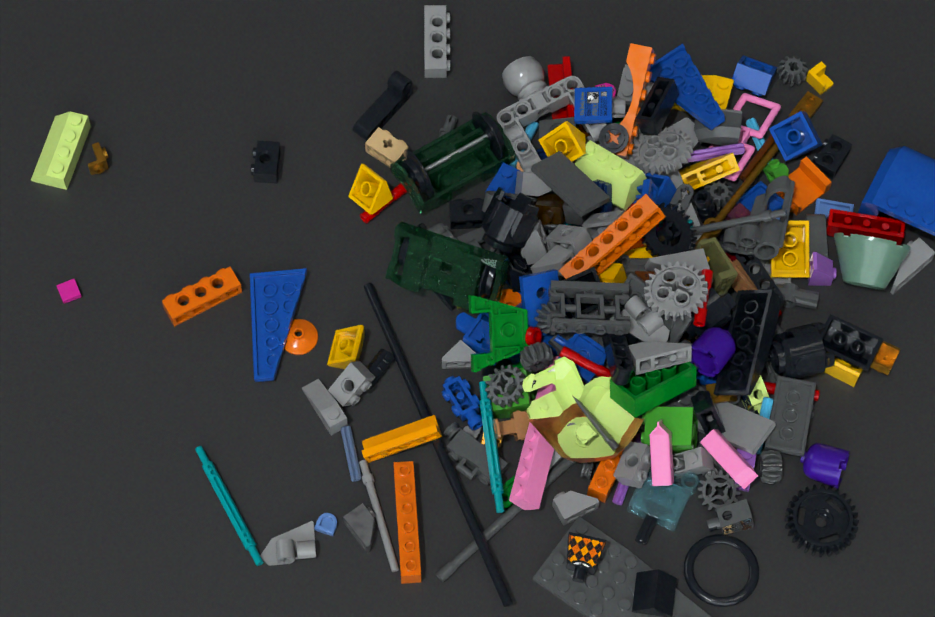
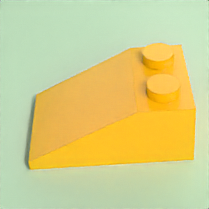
(720, 89)
(794, 255)

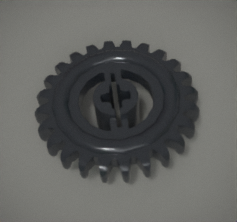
(673, 226)

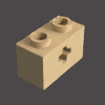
(385, 147)

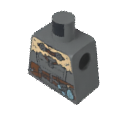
(732, 518)

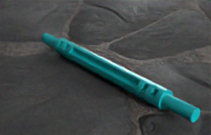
(491, 448)
(229, 506)

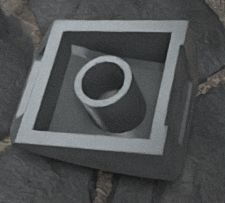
(723, 134)

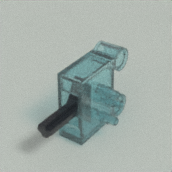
(660, 504)

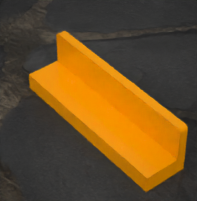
(401, 439)

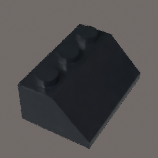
(850, 342)

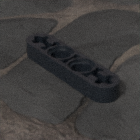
(761, 275)

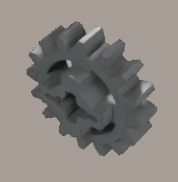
(507, 386)
(712, 484)

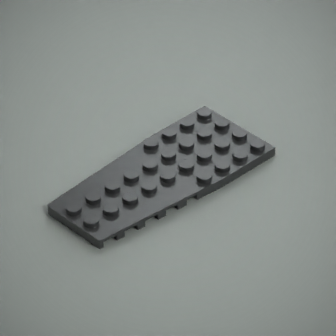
(610, 588)

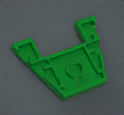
(506, 331)

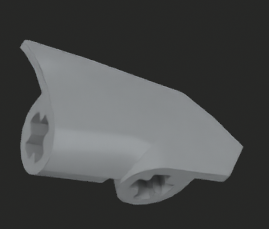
(618, 107)
(644, 323)
(291, 546)

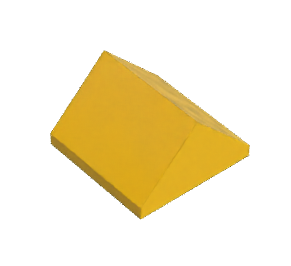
(565, 139)
(370, 190)
(346, 346)
(844, 372)

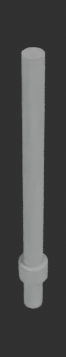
(368, 480)

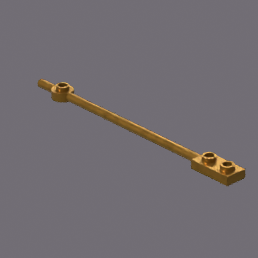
(809, 104)

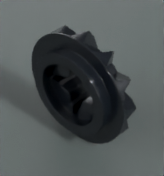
(616, 129)

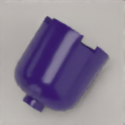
(712, 351)
(825, 463)

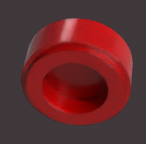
(533, 335)

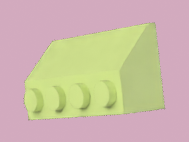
(62, 150)
(608, 167)

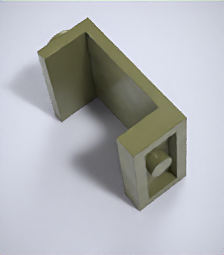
(722, 268)

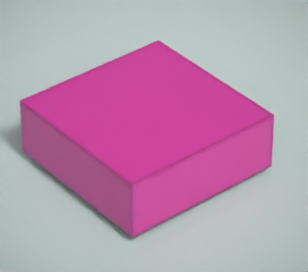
(69, 291)

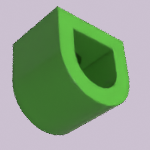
(775, 169)

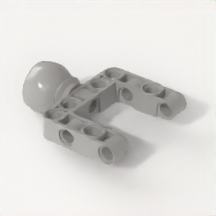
(526, 81)

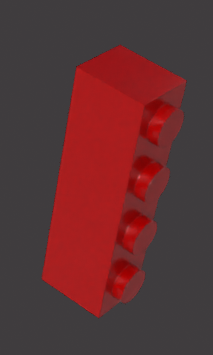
(863, 224)

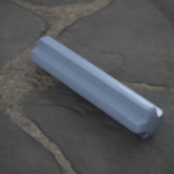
(351, 454)

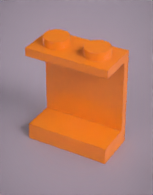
(809, 185)

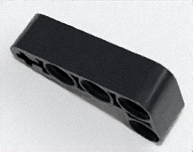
(385, 106)
(619, 356)

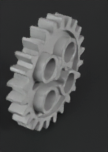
(663, 151)
(676, 290)

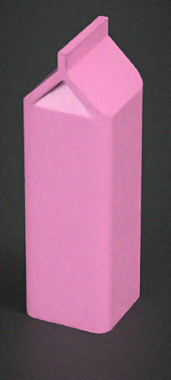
(661, 456)
(729, 458)

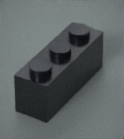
(657, 106)

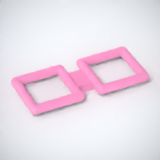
(746, 132)

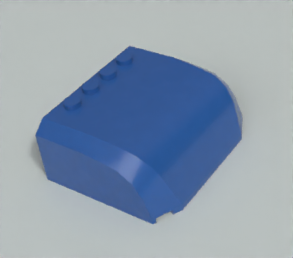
(904, 189)

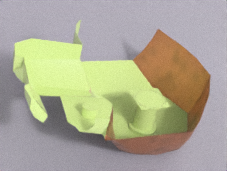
(558, 408)

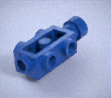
(462, 400)

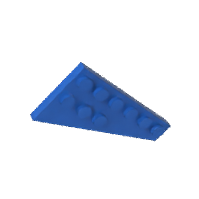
(692, 89)
(272, 312)

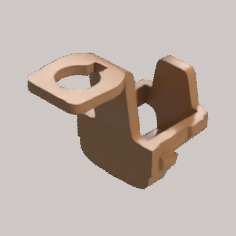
(516, 426)

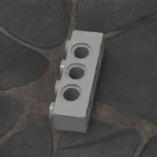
(436, 16)

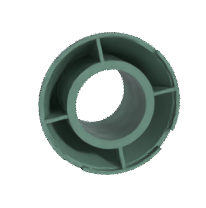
(868, 259)

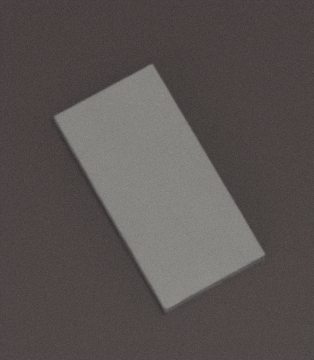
(742, 427)

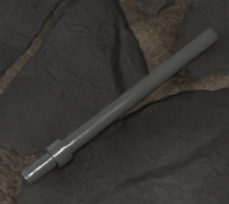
(765, 216)

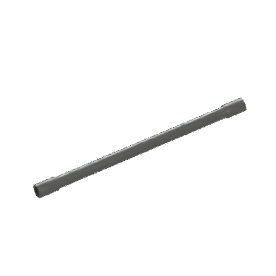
(451, 566)

